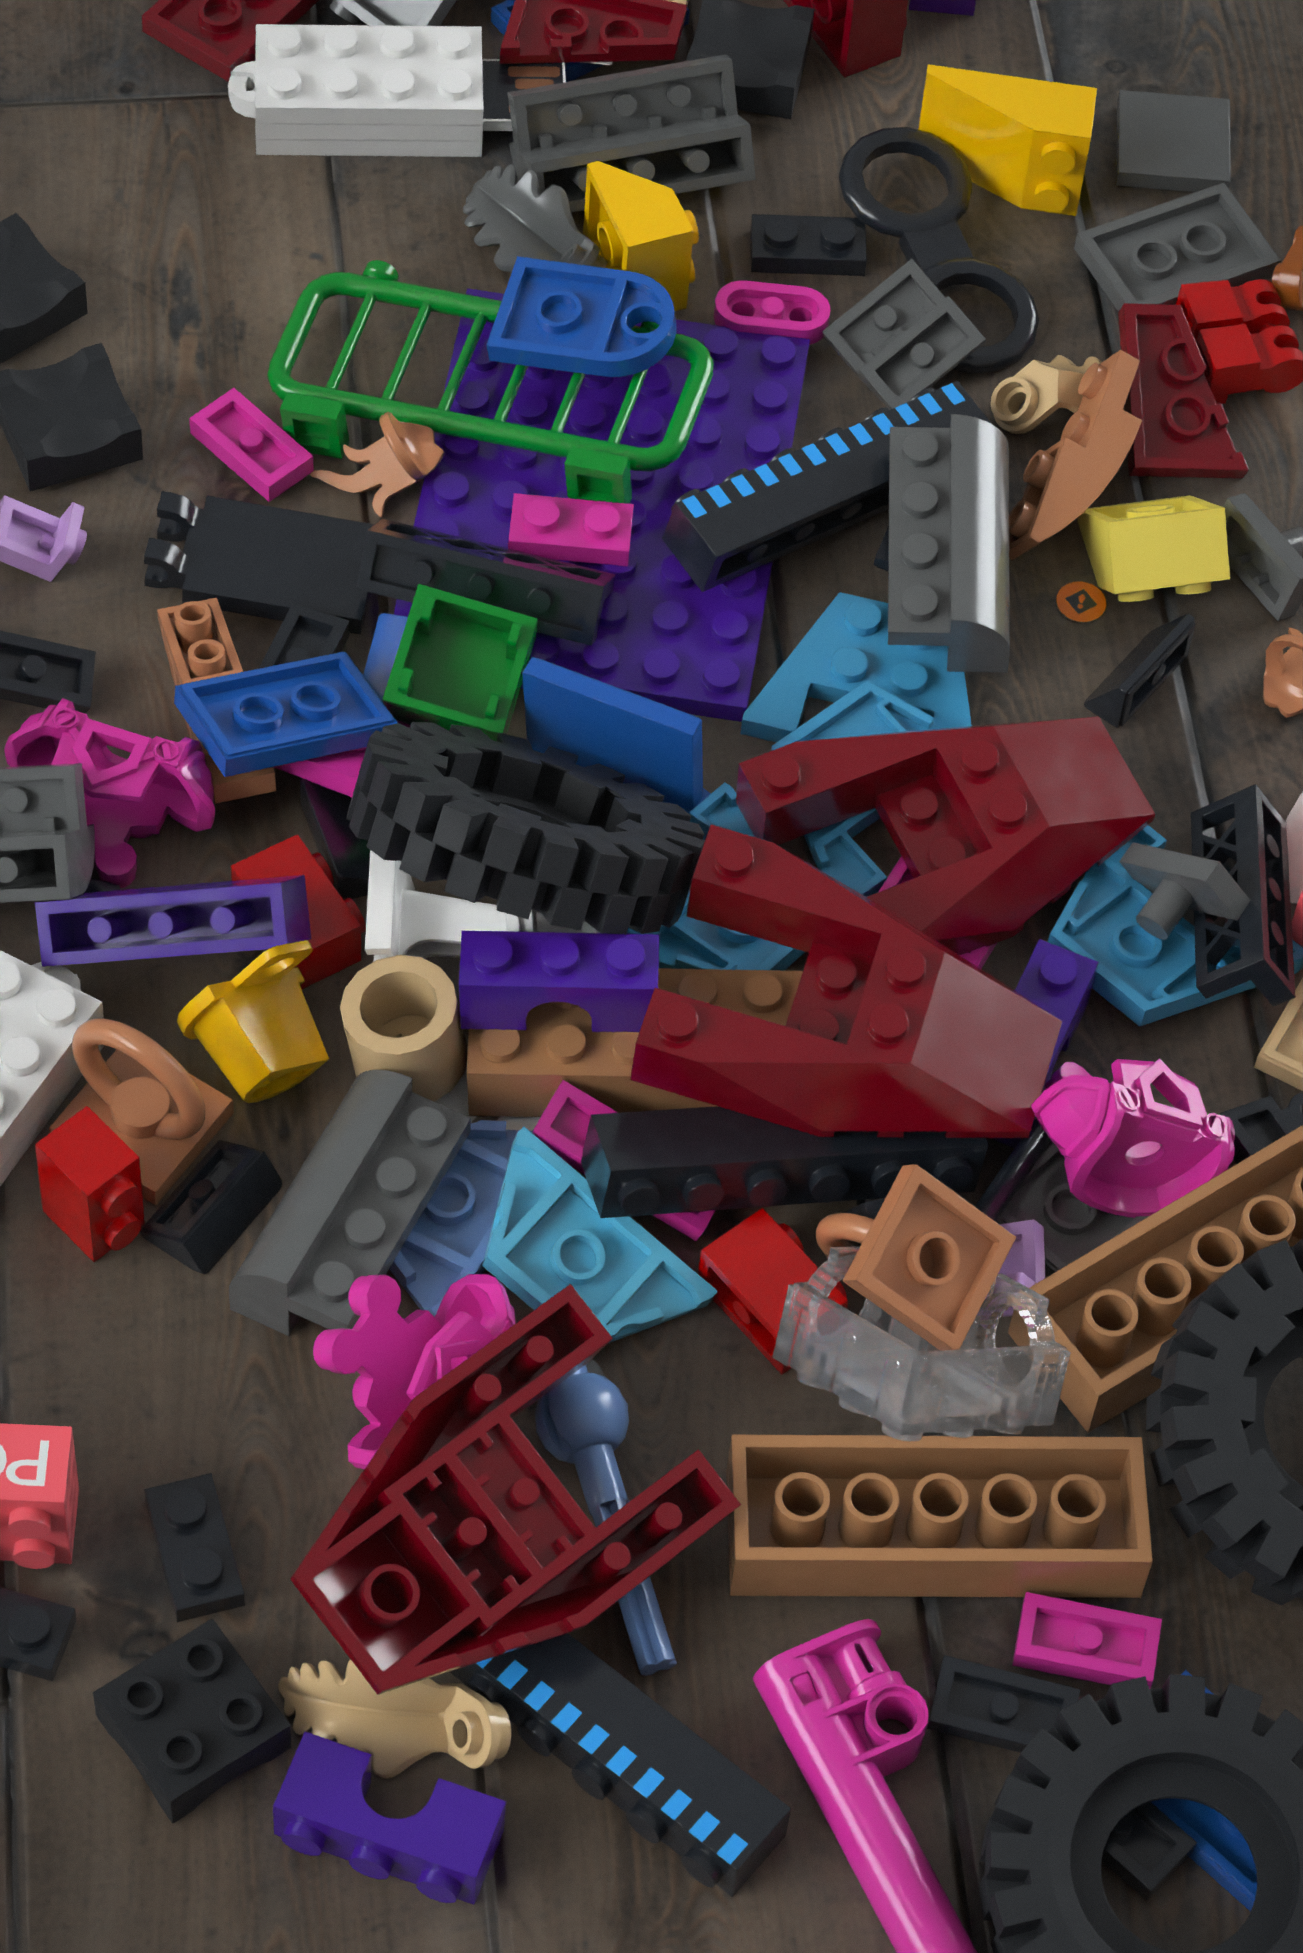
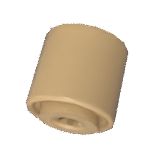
(406, 1021)

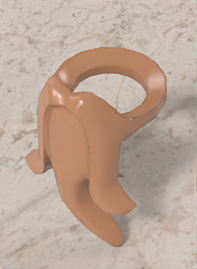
(396, 462)
(1285, 674)

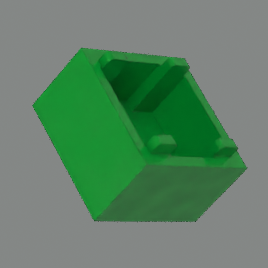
(459, 663)

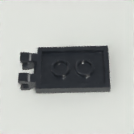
(258, 558)

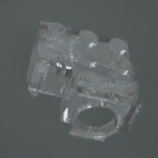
(909, 1383)

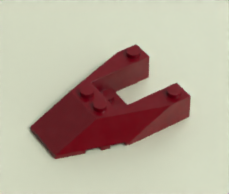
(979, 813)
(880, 1028)
(466, 1534)

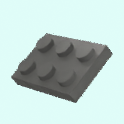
(1175, 244)

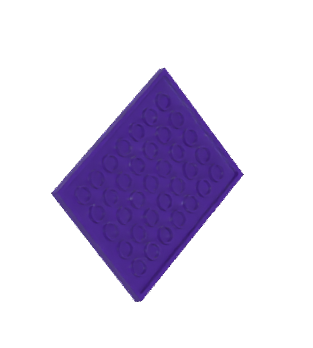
(656, 625)

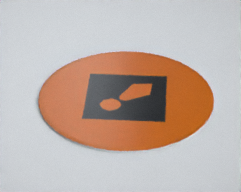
(1081, 601)

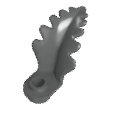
(526, 221)

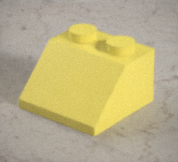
(1156, 546)

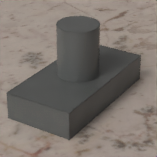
(1264, 557)
(1181, 884)

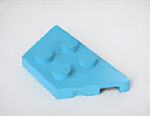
(553, 1237)

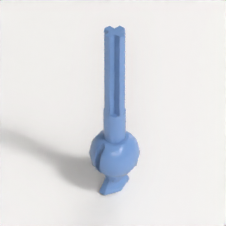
(584, 1425)

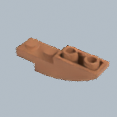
(1083, 462)
(199, 650)

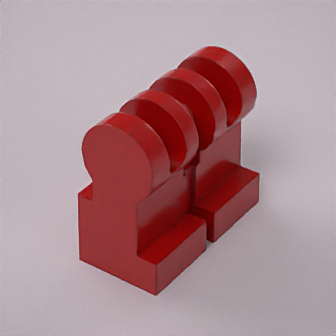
(1242, 337)

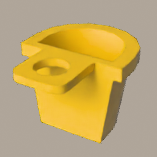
(259, 1025)

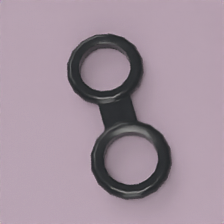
(935, 236)

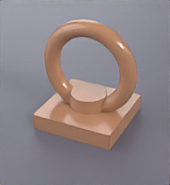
(146, 1101)
(922, 1256)

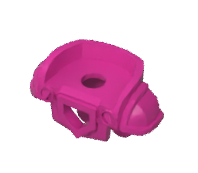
(120, 793)
(1116, 1133)
(407, 1354)

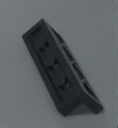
(557, 593)
(1262, 871)

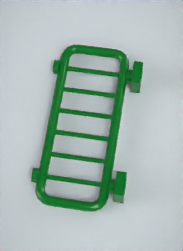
(593, 466)

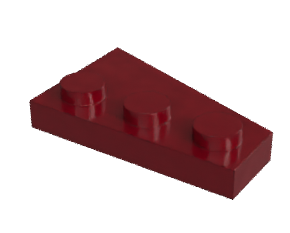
(592, 31)
(1181, 422)

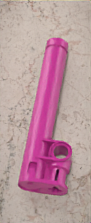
(828, 1712)

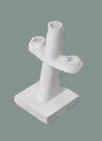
(431, 924)

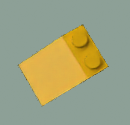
(1014, 133)

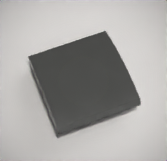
(903, 336)

